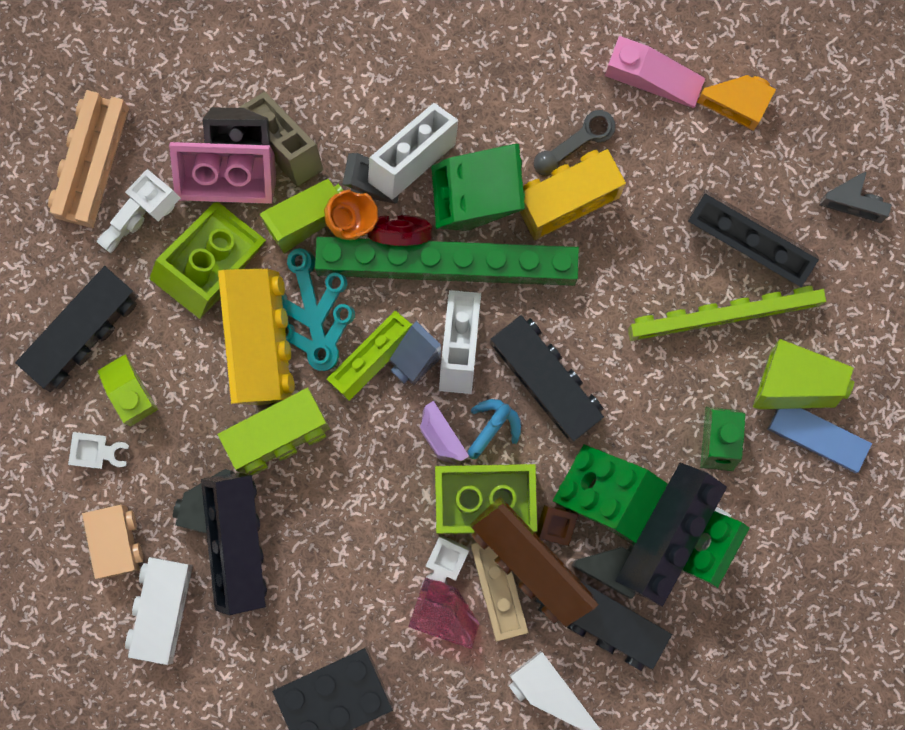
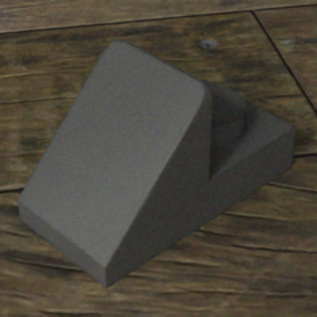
(357, 178)
(848, 199)

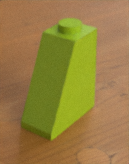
(299, 215)
(802, 379)

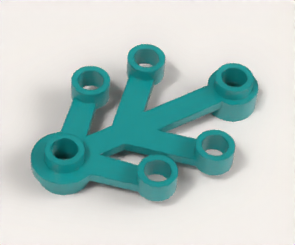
(315, 313)

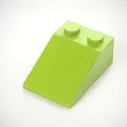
(192, 261)

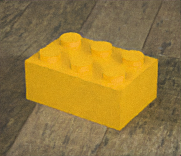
(571, 193)

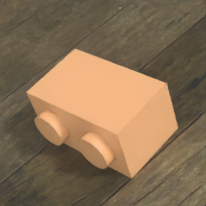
(112, 541)

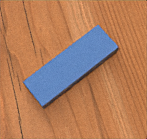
(820, 437)

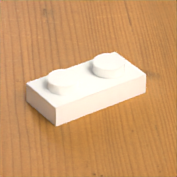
(153, 195)

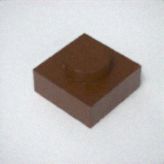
(556, 525)

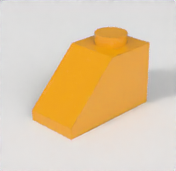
(739, 99)

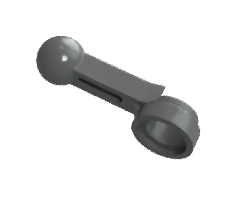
(548, 161)

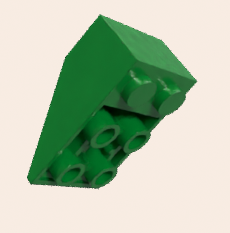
(477, 188)

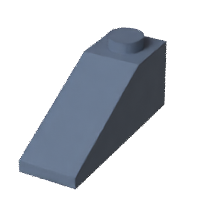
(415, 355)

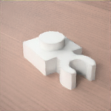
(126, 220)
(90, 450)
(446, 559)

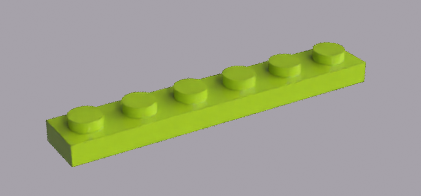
(740, 310)

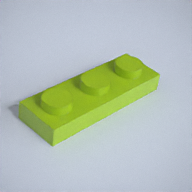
(370, 356)

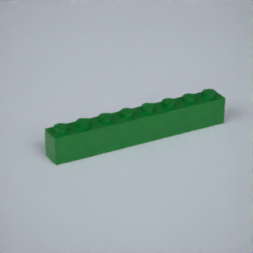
(448, 261)

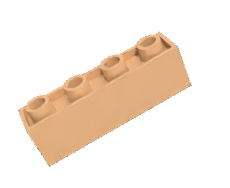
(88, 159)

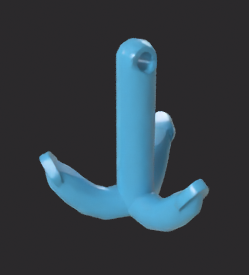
(503, 412)

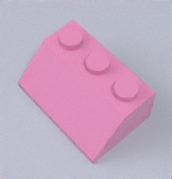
(223, 172)

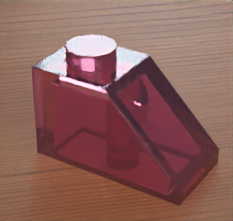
(444, 614)

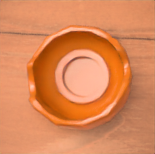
(351, 214)

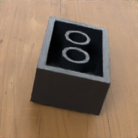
(335, 696)

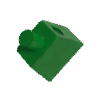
(722, 438)

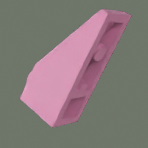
(653, 72)

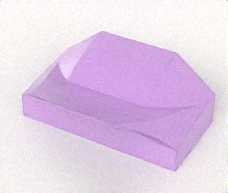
(441, 436)

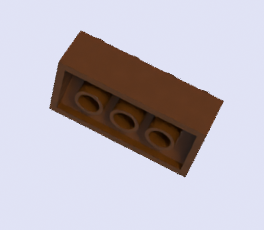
(533, 562)

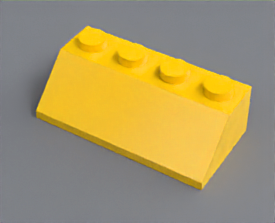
(255, 336)

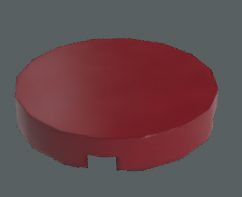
(401, 232)

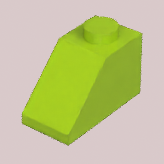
(126, 391)

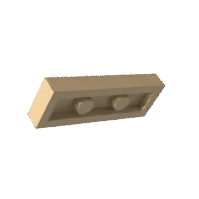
(499, 595)

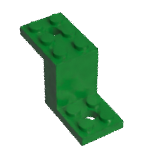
(626, 499)

